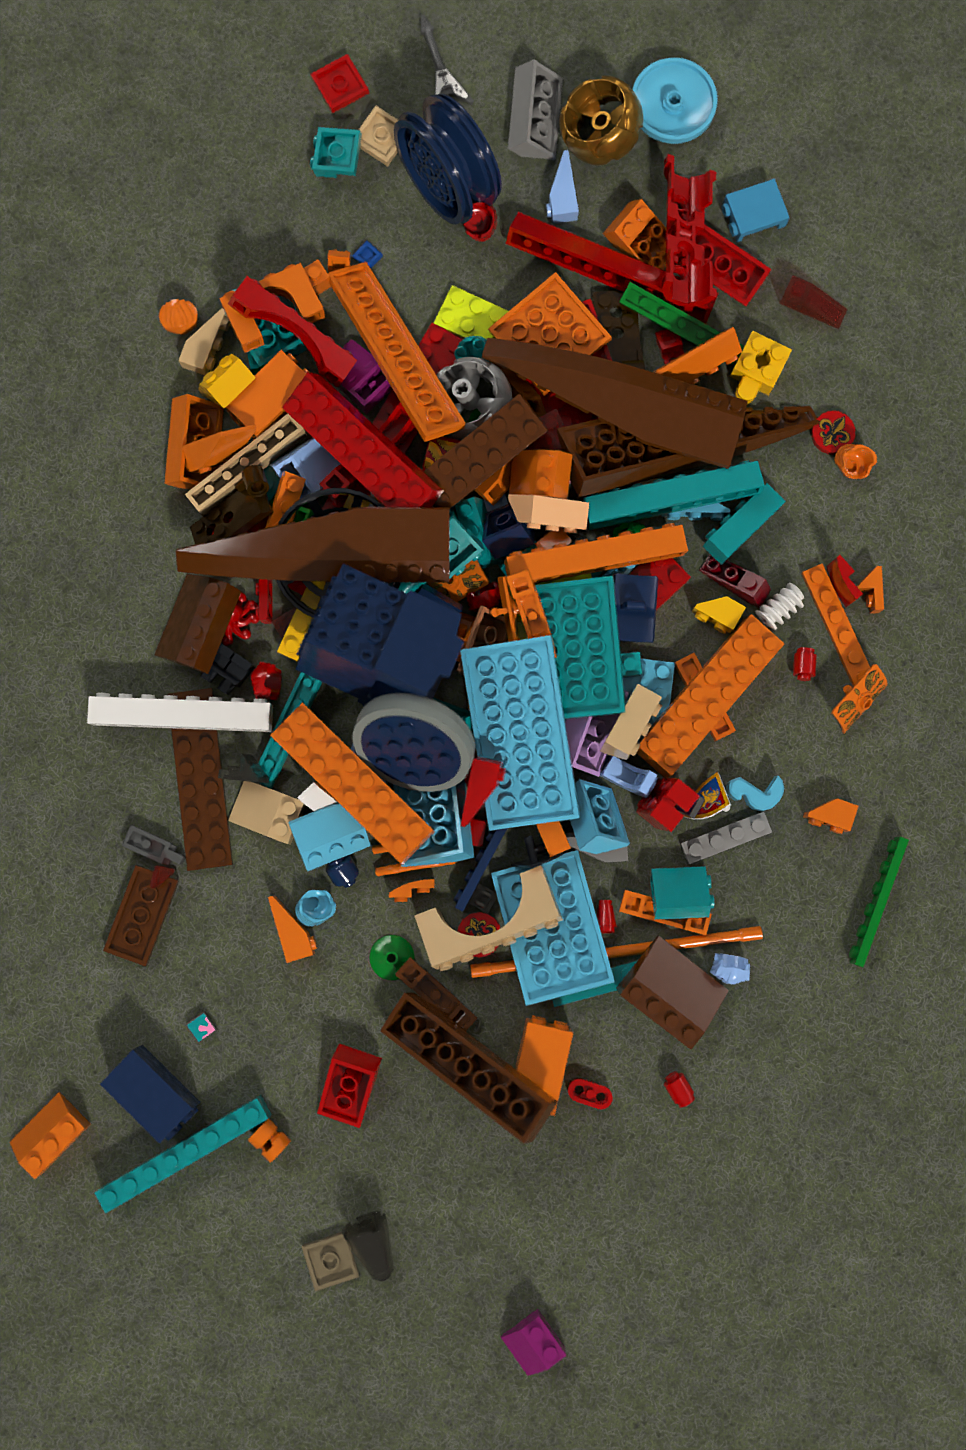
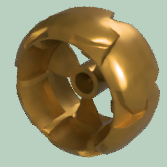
(614, 132)

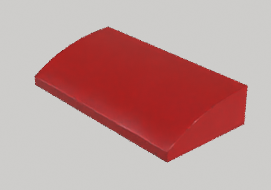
(733, 268)

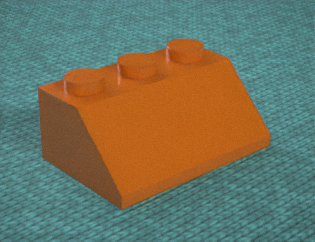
(48, 1135)

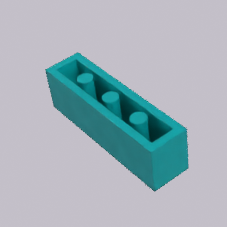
(742, 524)

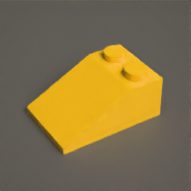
(226, 381)

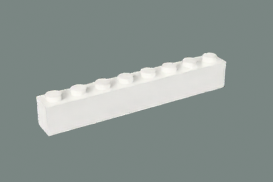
(180, 714)

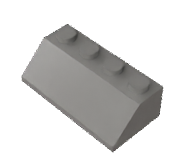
(535, 111)

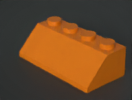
(704, 358)
(189, 421)

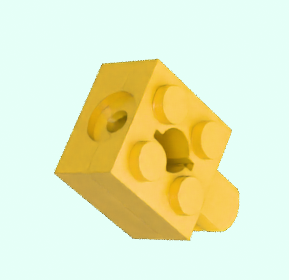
(759, 366)

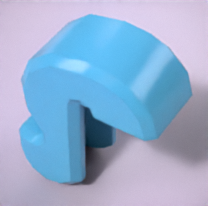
(753, 796)

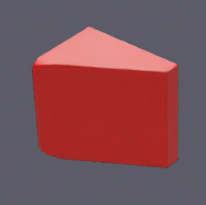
(478, 831)

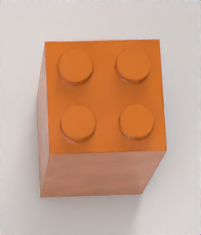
(265, 396)
(544, 1054)

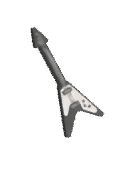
(444, 80)

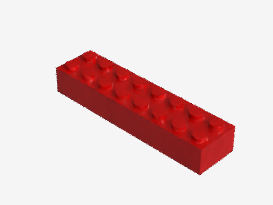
(359, 445)

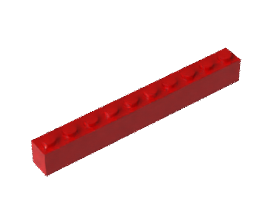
(592, 260)

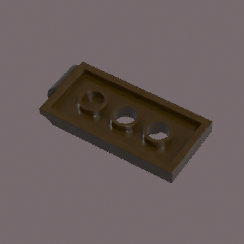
(625, 349)
(246, 507)

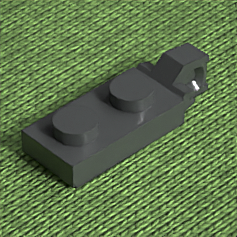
(152, 846)

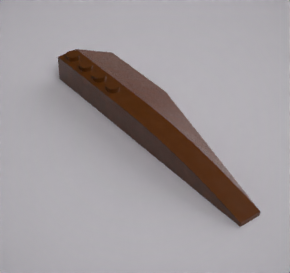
(637, 401)

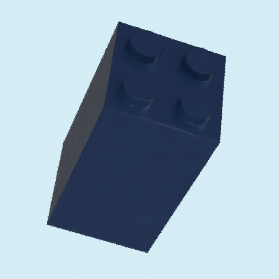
(151, 1094)

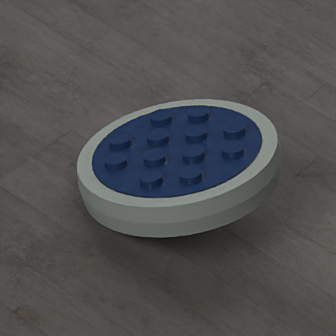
(414, 742)

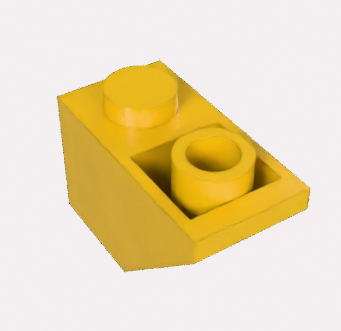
(721, 612)

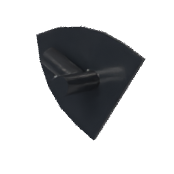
(533, 851)

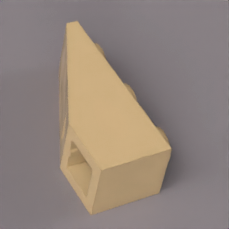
(202, 345)

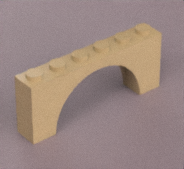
(535, 911)

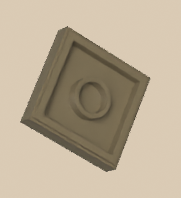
(330, 1261)

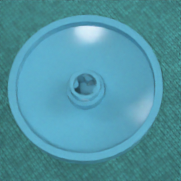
(675, 100)

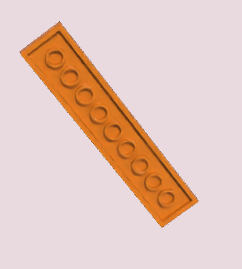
(396, 352)

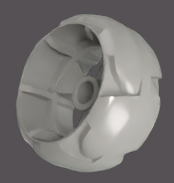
(463, 380)

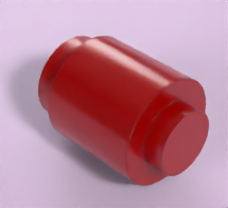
(804, 664)
(679, 1089)

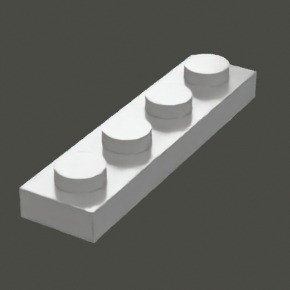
(726, 837)

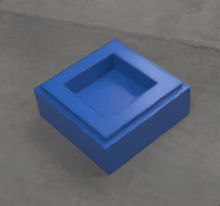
(368, 254)

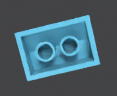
(600, 821)
(327, 835)

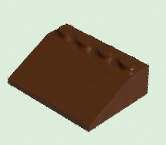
(198, 622)
(673, 992)

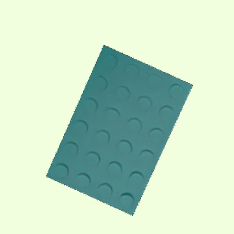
(586, 645)

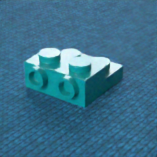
(335, 152)
(463, 547)

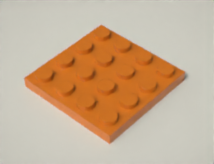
(552, 319)

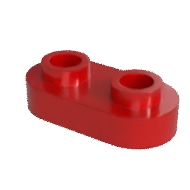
(589, 1093)

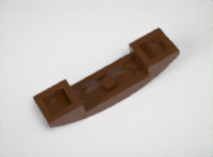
(435, 993)

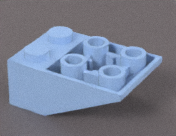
(307, 461)

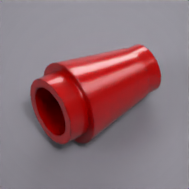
(606, 917)

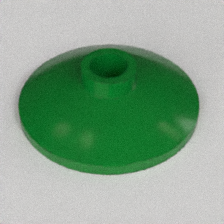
(390, 945)

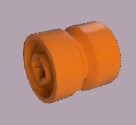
(267, 1132)

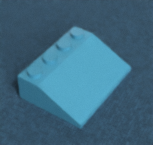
(443, 813)

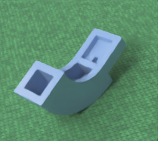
(628, 777)

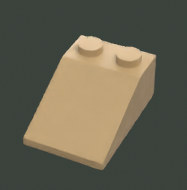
(266, 811)

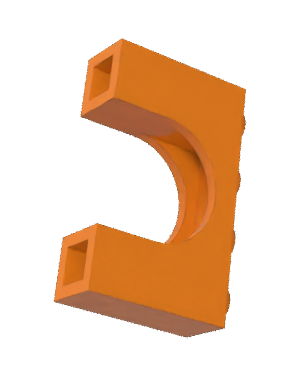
(289, 283)

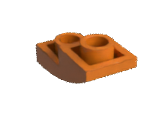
(403, 892)

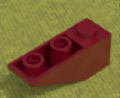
(737, 580)

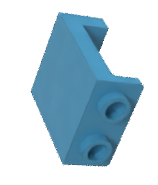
(755, 209)

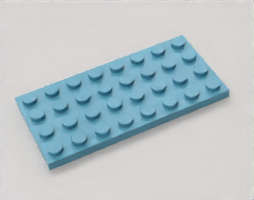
(521, 723)

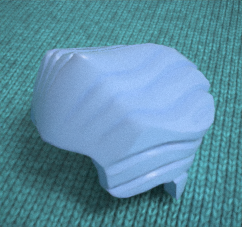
(730, 968)

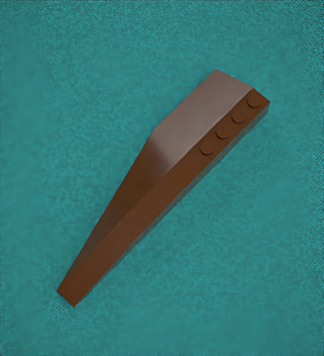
(611, 459)
(377, 541)

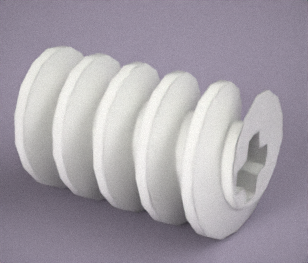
(780, 606)

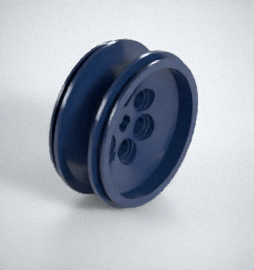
(447, 158)

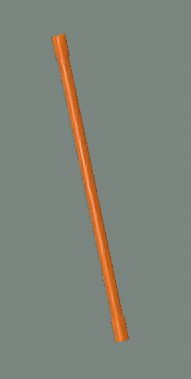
(742, 935)

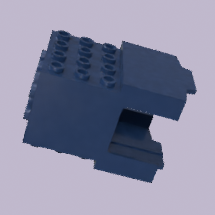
(379, 639)

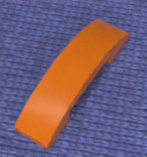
(529, 605)
(642, 906)

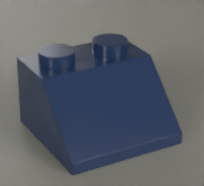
(504, 533)

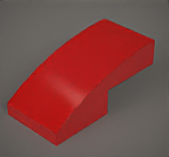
(669, 345)

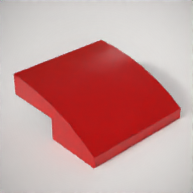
(839, 575)

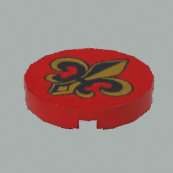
(833, 432)
(478, 925)

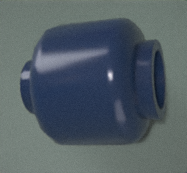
(342, 871)

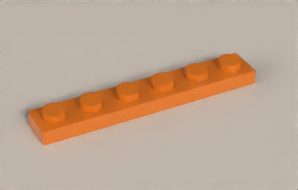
(836, 622)

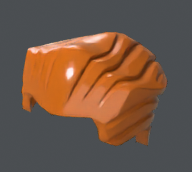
(178, 316)
(855, 460)

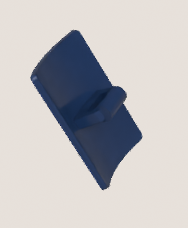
(636, 607)

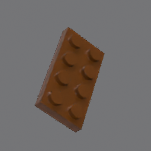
(140, 917)

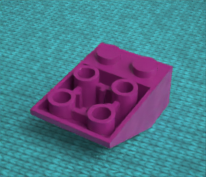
(365, 381)

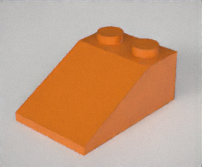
(216, 448)
(541, 473)

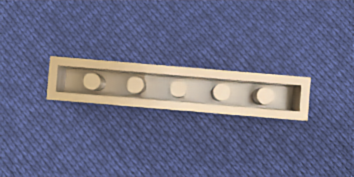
(259, 452)

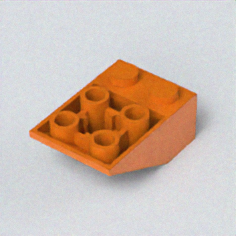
(639, 234)

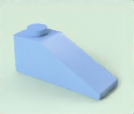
(562, 198)

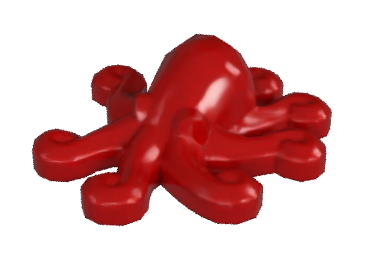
(237, 620)

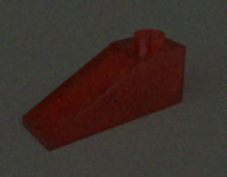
(813, 302)

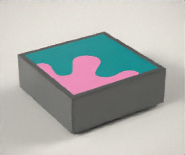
(201, 1027)

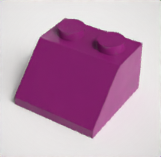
(534, 1344)

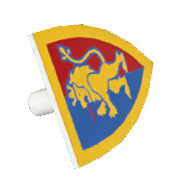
(715, 797)

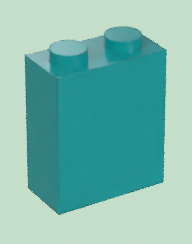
(681, 893)

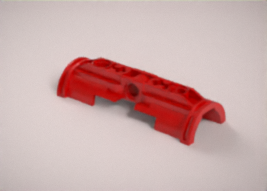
(680, 240)

